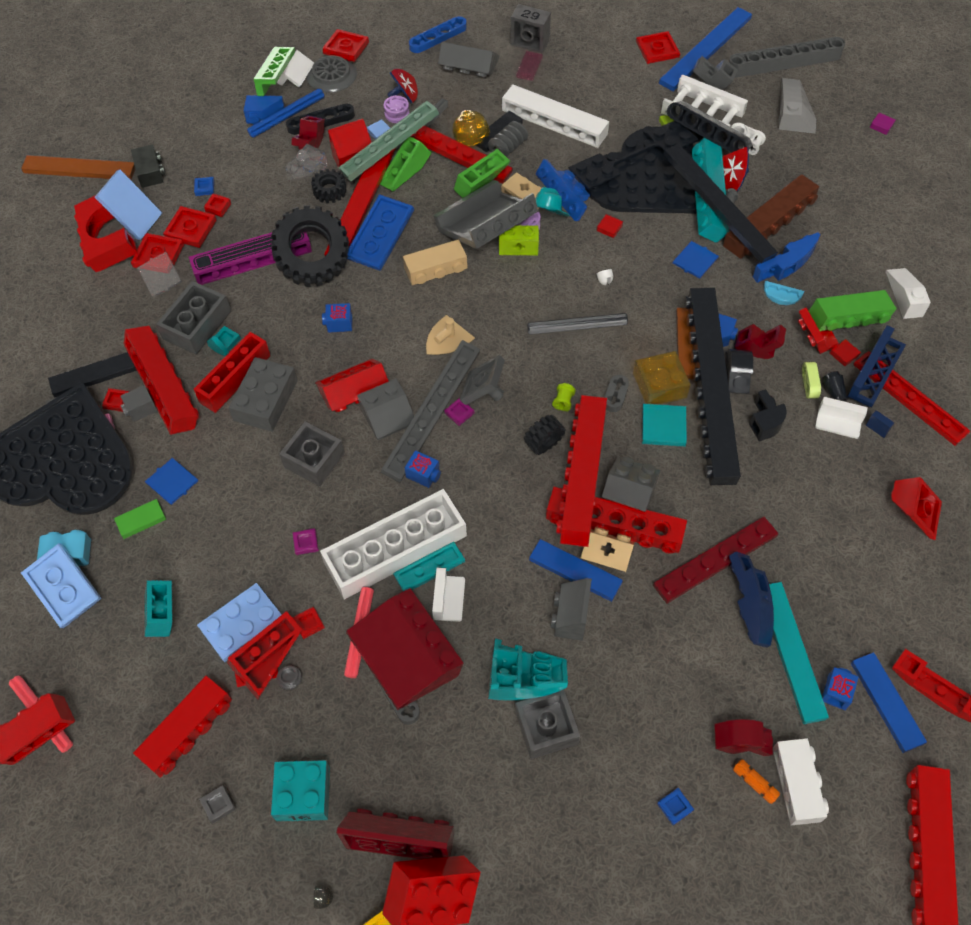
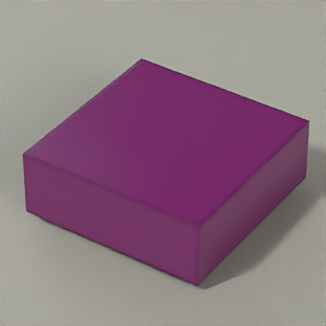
(882, 123)
(459, 412)
(305, 541)

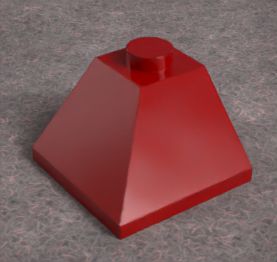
(918, 504)

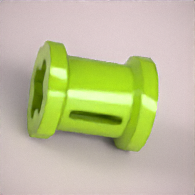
(564, 396)

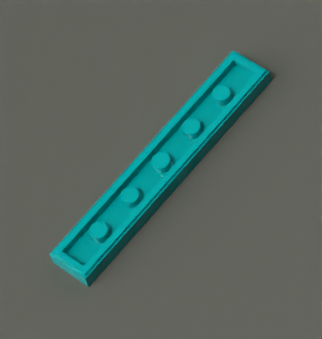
(795, 659)

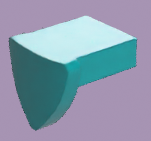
(223, 341)

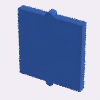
(695, 259)
(171, 481)

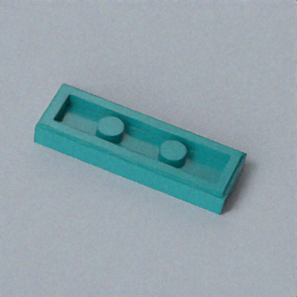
(425, 568)

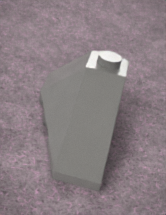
(795, 108)

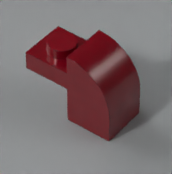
(310, 132)
(760, 342)
(743, 736)

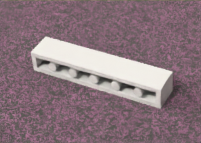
(555, 116)

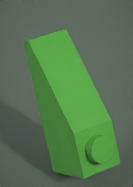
(405, 164)
(480, 173)

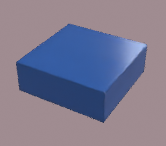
(204, 186)
(675, 806)

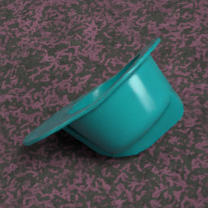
(550, 200)

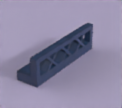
(871, 363)

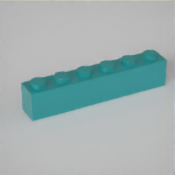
(709, 158)

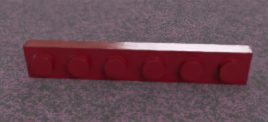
(714, 560)

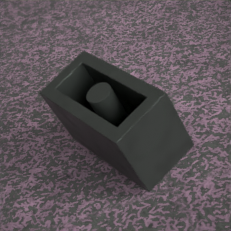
(147, 165)

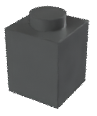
(138, 404)

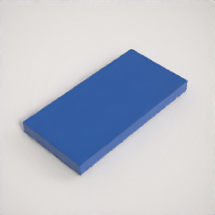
(379, 232)

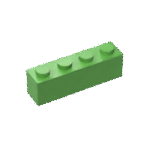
(852, 310)

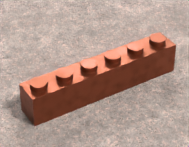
(776, 212)

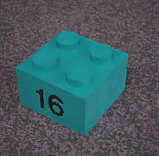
(300, 791)

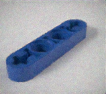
(421, 43)

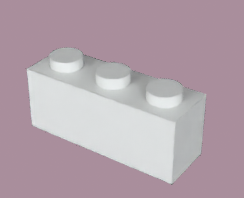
(800, 782)

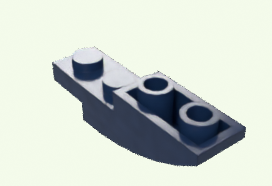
(757, 604)

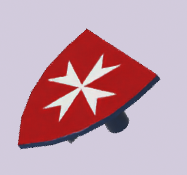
(406, 83)
(736, 168)

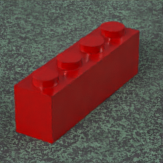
(230, 372)
(183, 727)

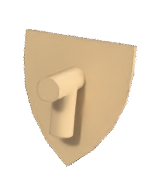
(446, 337)

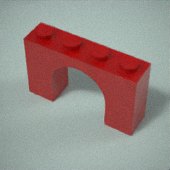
(104, 251)

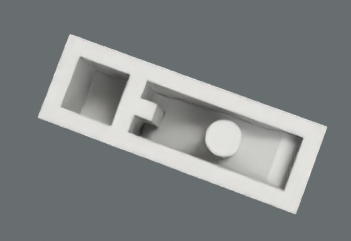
(909, 293)

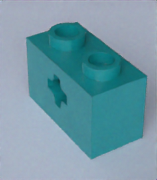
(158, 608)

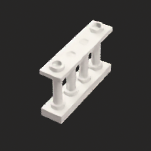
(710, 95)

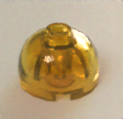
(470, 127)

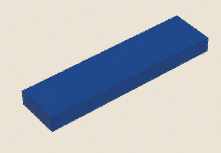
(575, 569)
(888, 703)

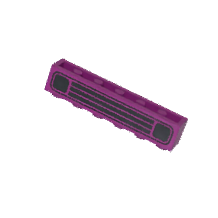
(241, 257)

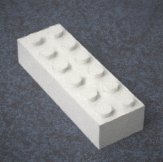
(393, 543)

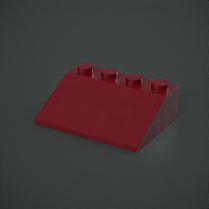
(405, 649)
(396, 836)

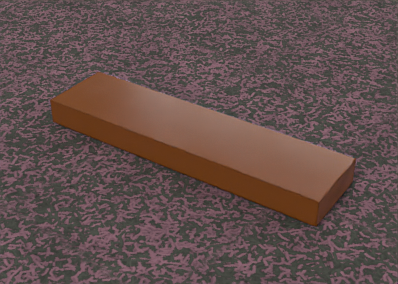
(683, 347)

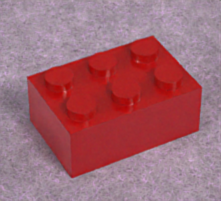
(431, 891)

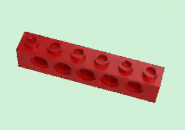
(628, 517)

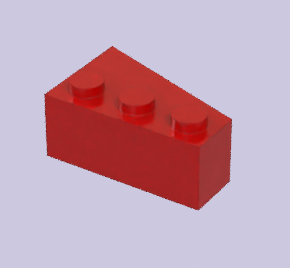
(263, 654)

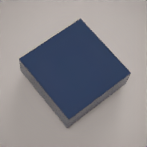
(880, 424)

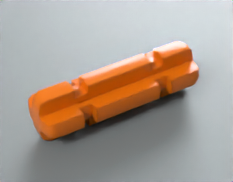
(756, 781)

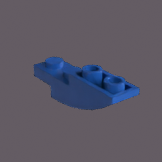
(785, 264)

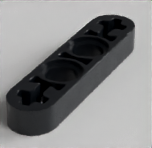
(342, 117)

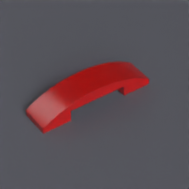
(933, 686)

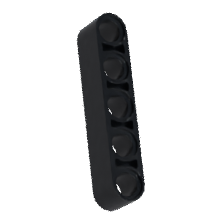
(699, 127)

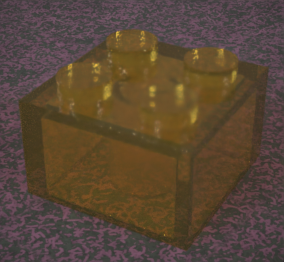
(661, 378)

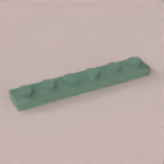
(388, 140)

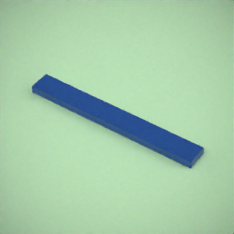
(706, 47)

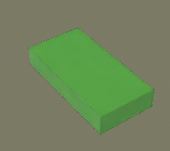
(140, 518)

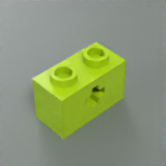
(519, 240)

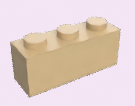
(435, 262)

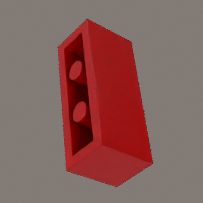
(33, 727)

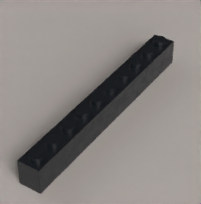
(712, 388)

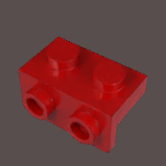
(821, 340)

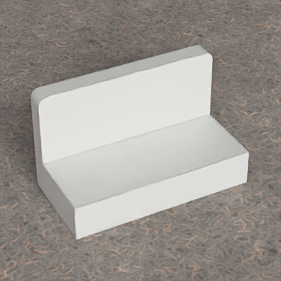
(296, 69)
(840, 417)
(448, 596)

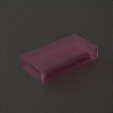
(529, 66)

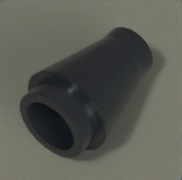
(835, 385)

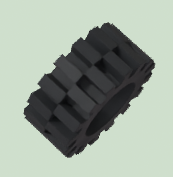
(325, 178)
(544, 434)

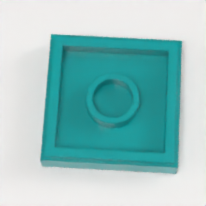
(664, 425)

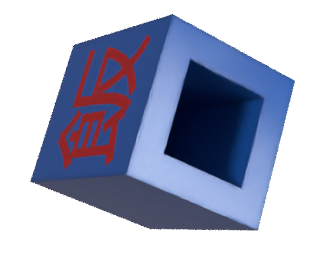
(338, 317)
(422, 469)
(840, 688)

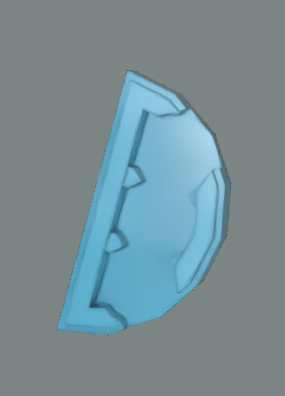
(782, 294)

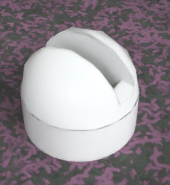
(605, 276)

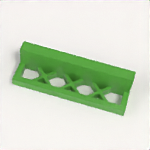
(272, 68)

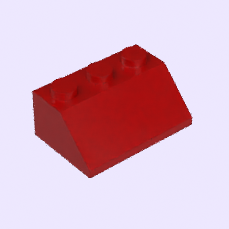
(344, 386)

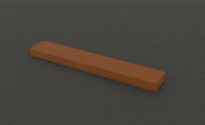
(76, 167)

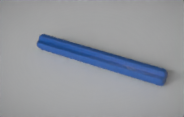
(285, 113)

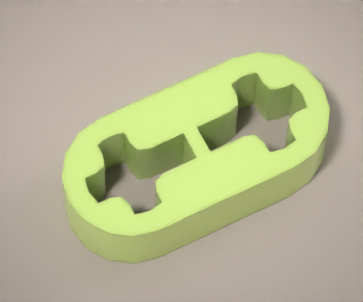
(811, 380)

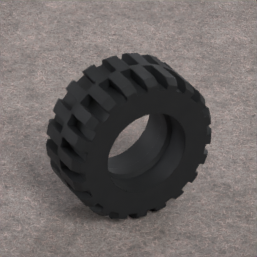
(304, 221)

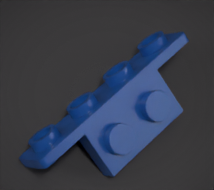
(567, 186)

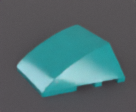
(525, 675)

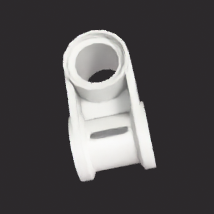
(751, 133)

